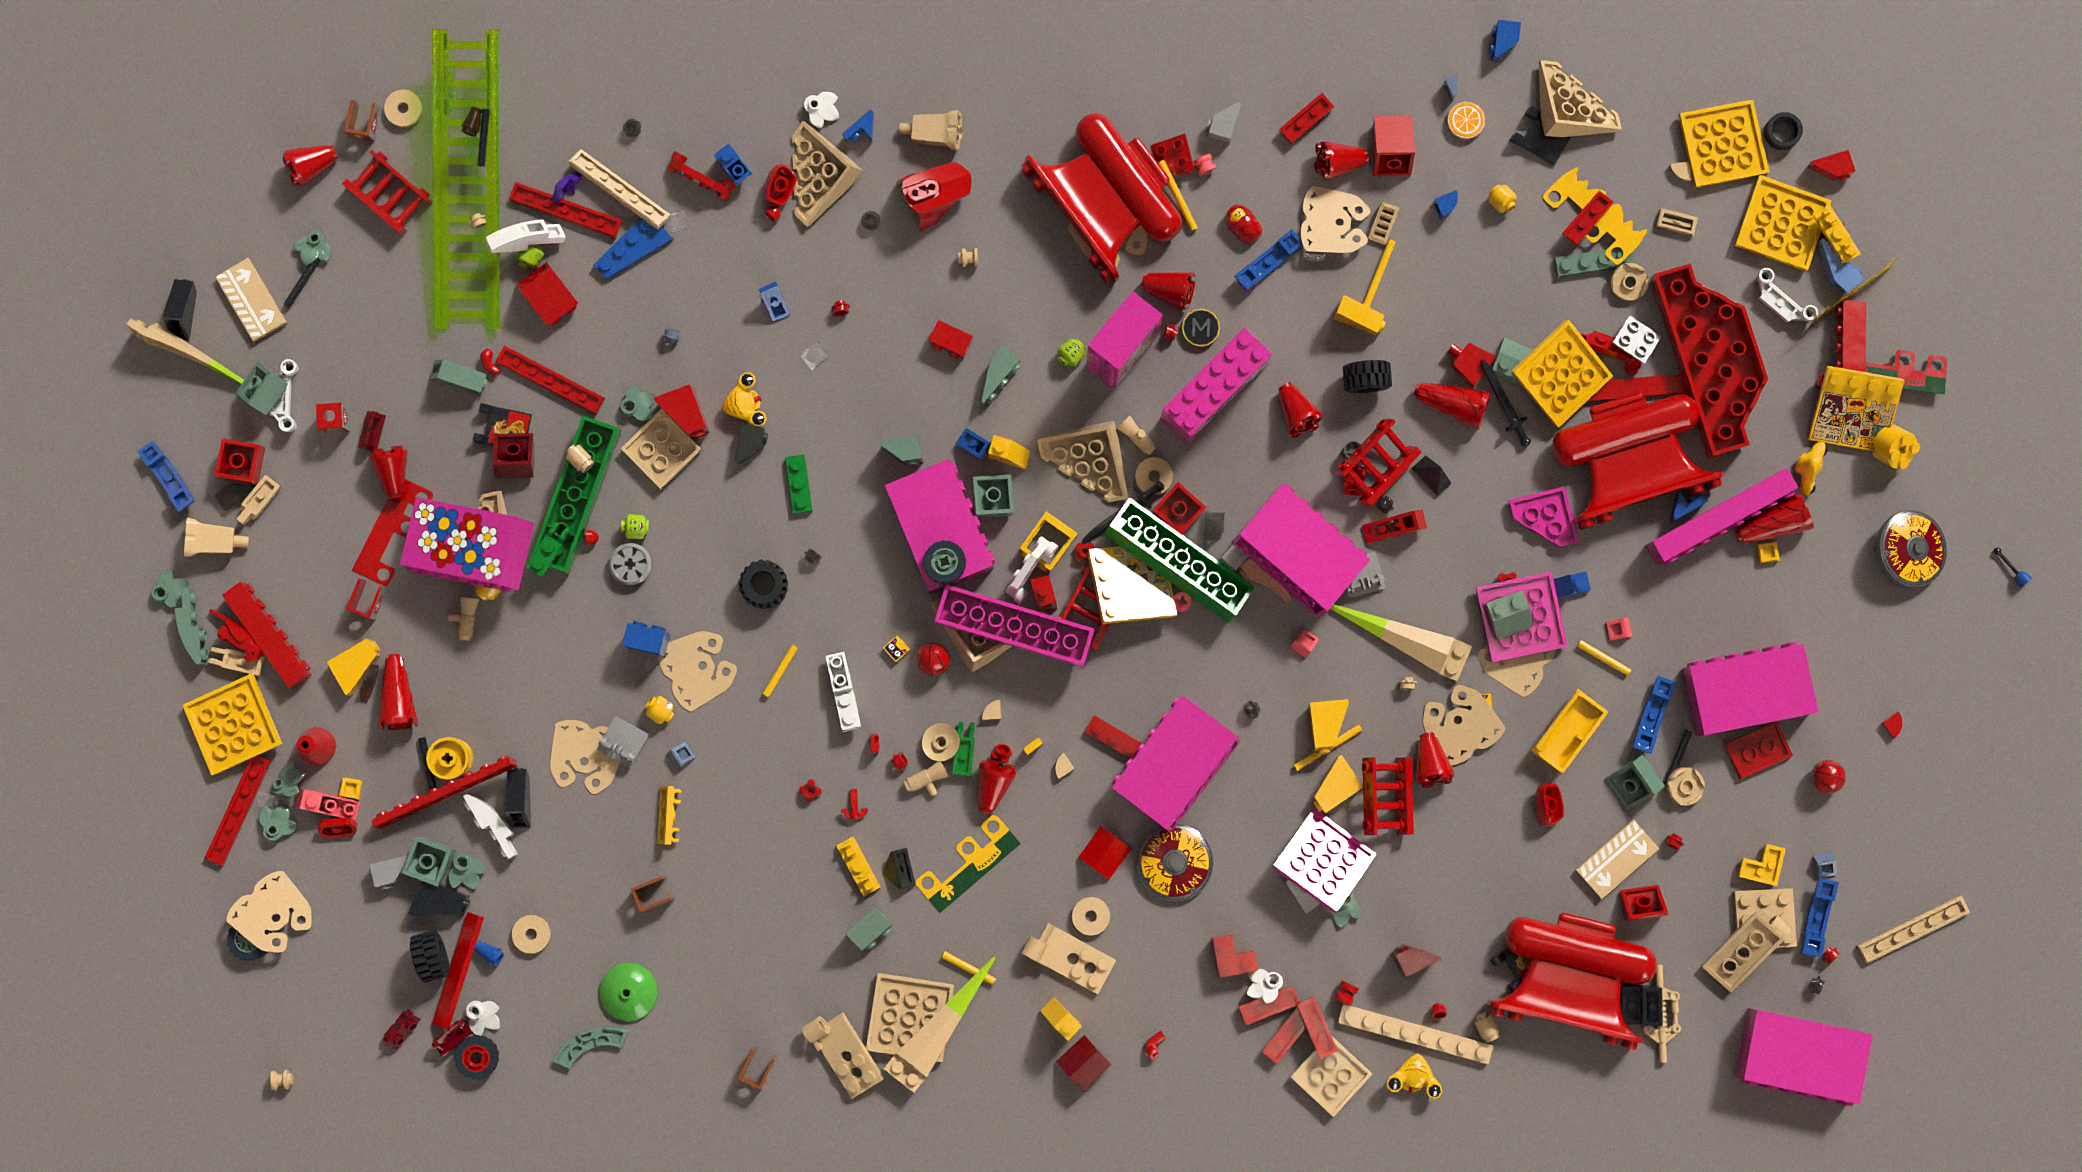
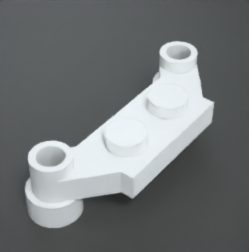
(1780, 302)
(283, 404)
(1015, 589)

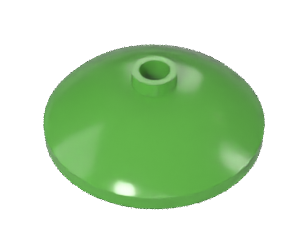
(642, 992)

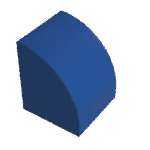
(1446, 204)

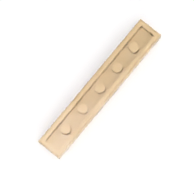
(619, 189)
(1913, 929)

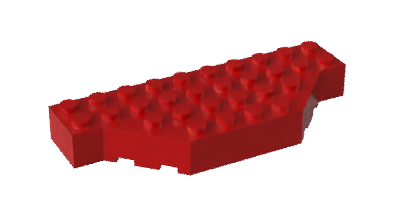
(1713, 355)

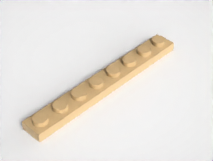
(1415, 1034)

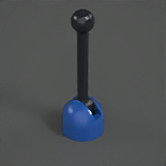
(2021, 577)

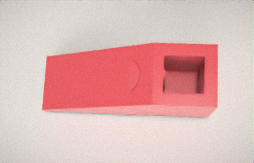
(327, 804)

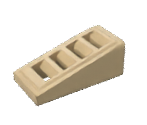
(1388, 207)

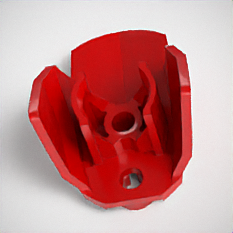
(945, 187)

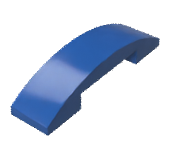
(1269, 260)
(167, 475)
(1653, 714)
(1818, 916)

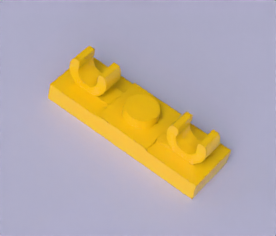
(1836, 234)
(667, 815)
(858, 866)

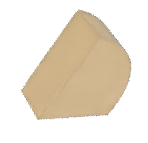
(1681, 170)
(992, 711)
(1063, 766)

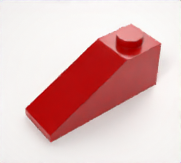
(1395, 526)

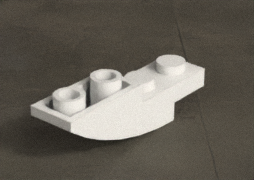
(523, 234)
(843, 691)
(488, 817)

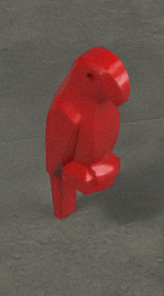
(238, 637)

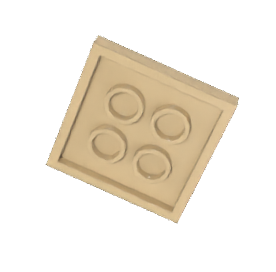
(661, 449)
(1767, 905)
(1331, 1078)

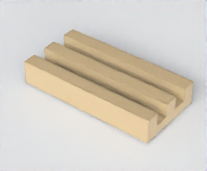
(1675, 229)

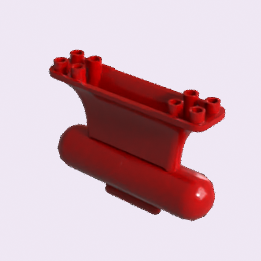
(1108, 192)
(1633, 453)
(1575, 974)

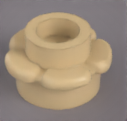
(477, 221)
(1407, 683)

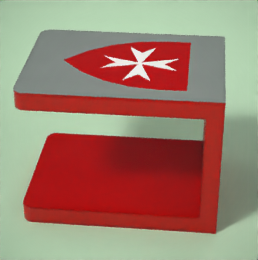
(340, 420)
(355, 597)

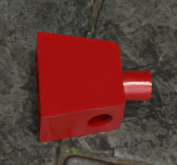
(1468, 362)
(1043, 593)

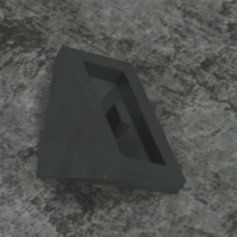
(1431, 475)
(899, 869)

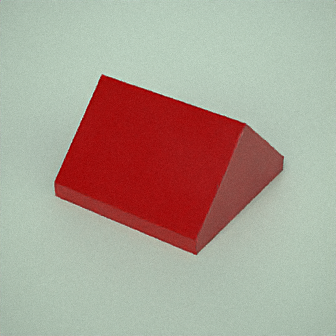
(1104, 852)
(1643, 903)

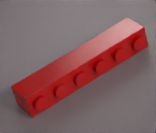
(267, 635)

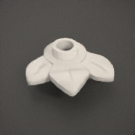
(824, 110)
(1261, 985)
(485, 1017)

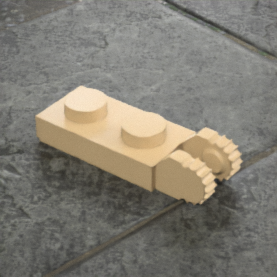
(234, 661)

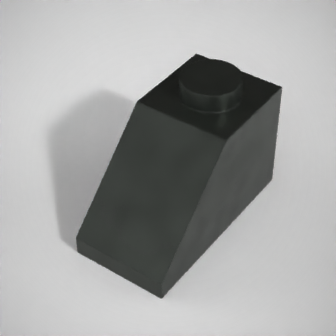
(750, 442)

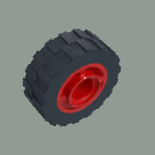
(485, 1048)

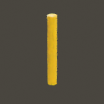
(1604, 658)
(780, 670)
(967, 967)

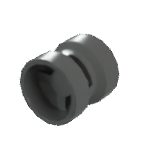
(1349, 448)

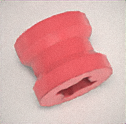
(1204, 164)
(1182, 601)

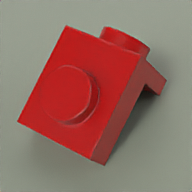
(1349, 486)

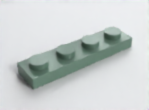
(1588, 262)

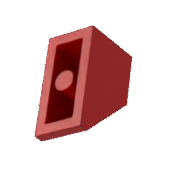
(1834, 166)

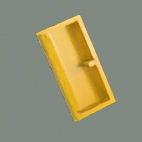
(1569, 731)

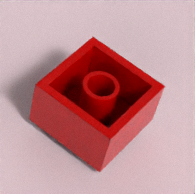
(239, 461)
(1179, 508)

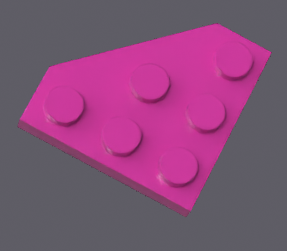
(1547, 515)

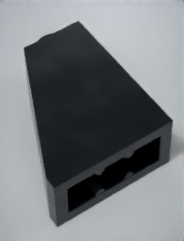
(180, 308)
(518, 798)
(439, 900)

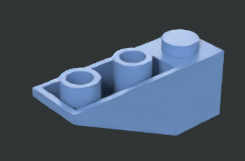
(1840, 276)

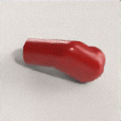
(486, 362)
(1152, 1045)

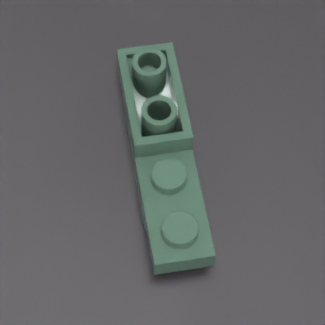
(191, 635)

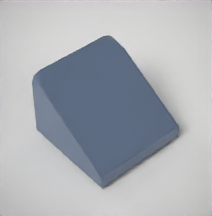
(1450, 86)
(680, 755)
(1825, 864)

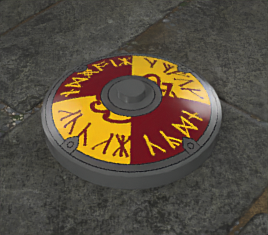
(1911, 548)
(1174, 863)

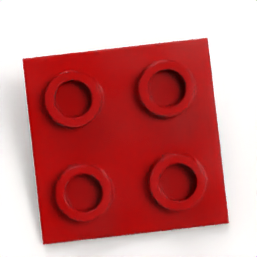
(1175, 154)

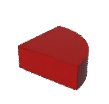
(1893, 724)
(875, 748)

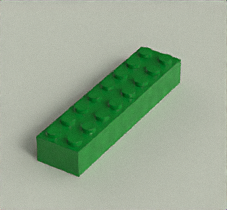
(578, 491)
(1179, 560)

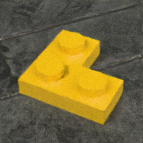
(1765, 871)

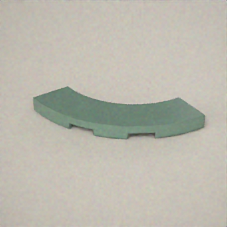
(587, 1040)

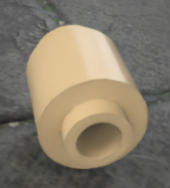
(579, 458)
(1487, 1027)

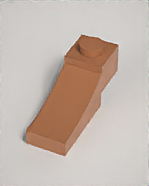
(1252, 572)

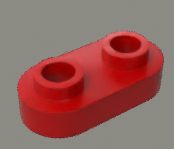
(337, 828)

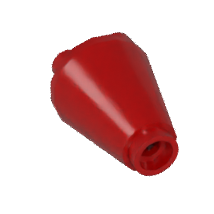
(1337, 159)
(308, 162)
(1298, 411)
(390, 469)
(1432, 762)
(993, 783)

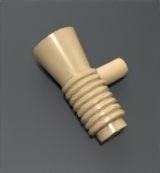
(1137, 435)
(466, 619)
(925, 778)

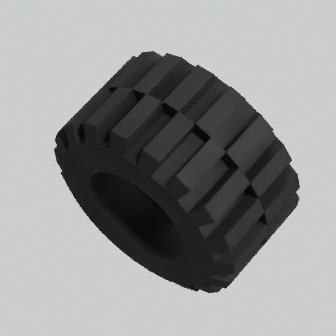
(1367, 376)
(748, 577)
(429, 956)

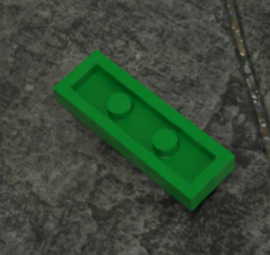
(799, 484)

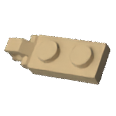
(258, 499)

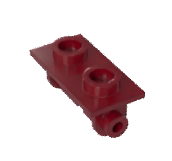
(371, 430)
(457, 1033)
(396, 1036)

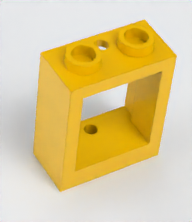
(1059, 526)

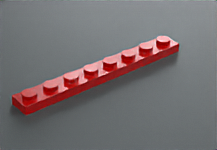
(450, 789)

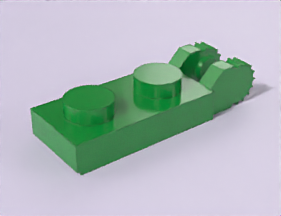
(547, 551)
(964, 756)

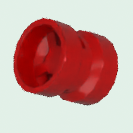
(1344, 997)

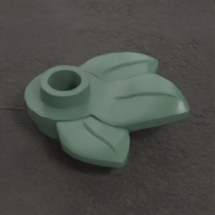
(311, 250)
(641, 403)
(172, 589)
(287, 781)
(277, 819)
(466, 874)
(1348, 909)

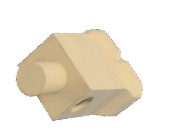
(935, 129)
(211, 539)

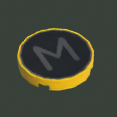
(1200, 328)

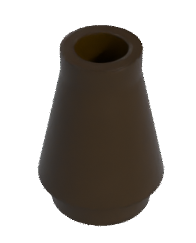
(472, 122)

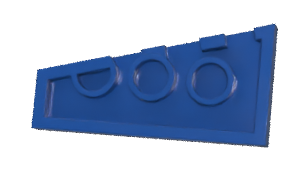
(632, 247)

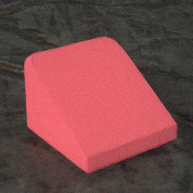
(1619, 629)
(1304, 643)

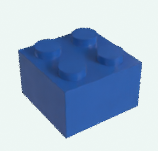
(645, 639)

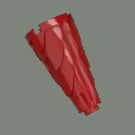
(1462, 404)
(1782, 519)
(396, 697)

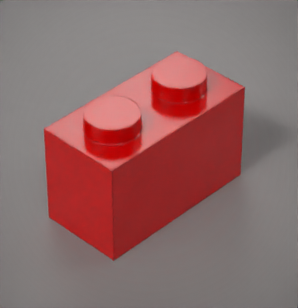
(950, 339)

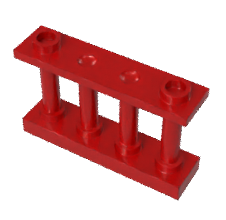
(369, 199)
(1395, 467)
(1097, 637)
(1404, 796)

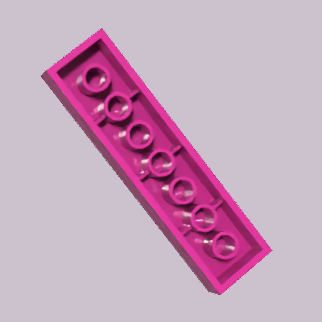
(1729, 513)
(1014, 626)

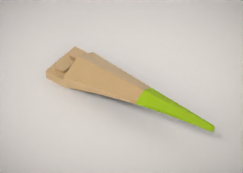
(162, 338)
(1435, 651)
(918, 1055)

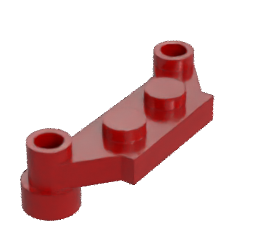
(678, 164)
(1603, 344)

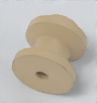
(968, 257)
(285, 1079)

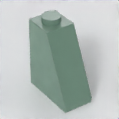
(458, 376)

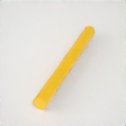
(1178, 197)
(1379, 272)
(1315, 755)

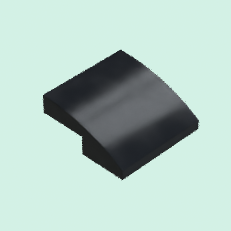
(1642, 1005)

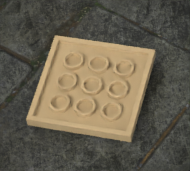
(902, 1009)

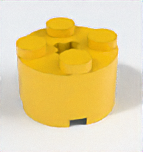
(1895, 447)

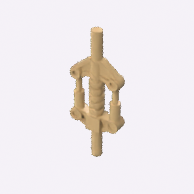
(1661, 1034)

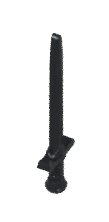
(1506, 405)
(1140, 499)

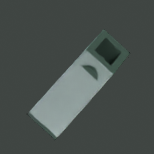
(1000, 367)

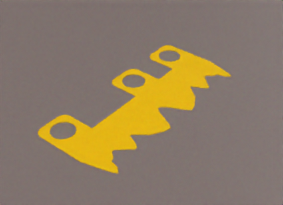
(1611, 222)

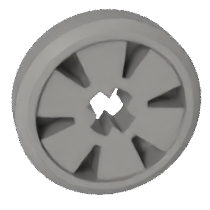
(621, 572)

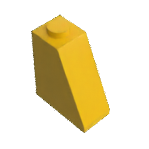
(1359, 316)
(1008, 452)
(354, 664)
(1326, 722)
(1336, 786)
(1061, 1018)

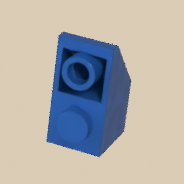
(1506, 37)
(732, 164)

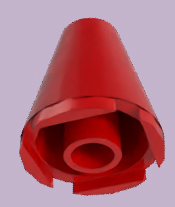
(1171, 287)
(316, 746)

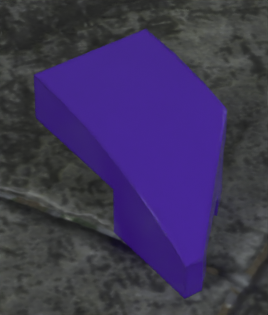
(566, 184)

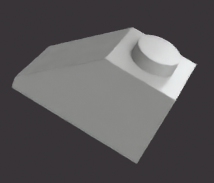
(1223, 123)
(387, 872)
(1304, 900)

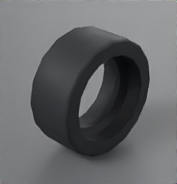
(1793, 120)

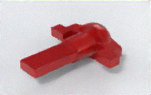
(854, 814)

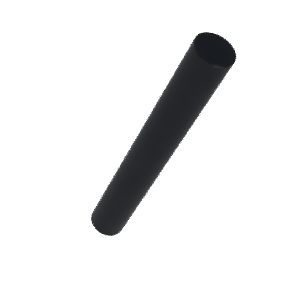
(483, 137)
(301, 282)
(1679, 753)
(430, 776)

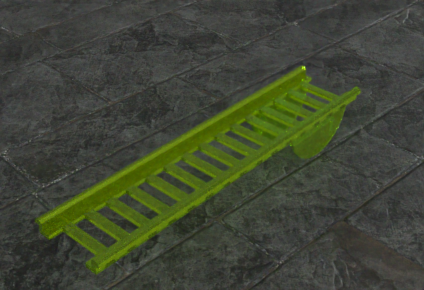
(442, 104)

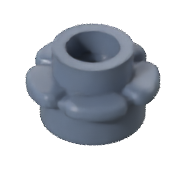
(671, 335)

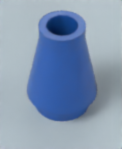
(489, 953)

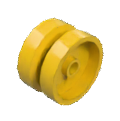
(438, 758)

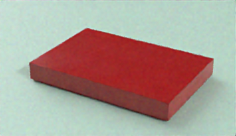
(1758, 750)

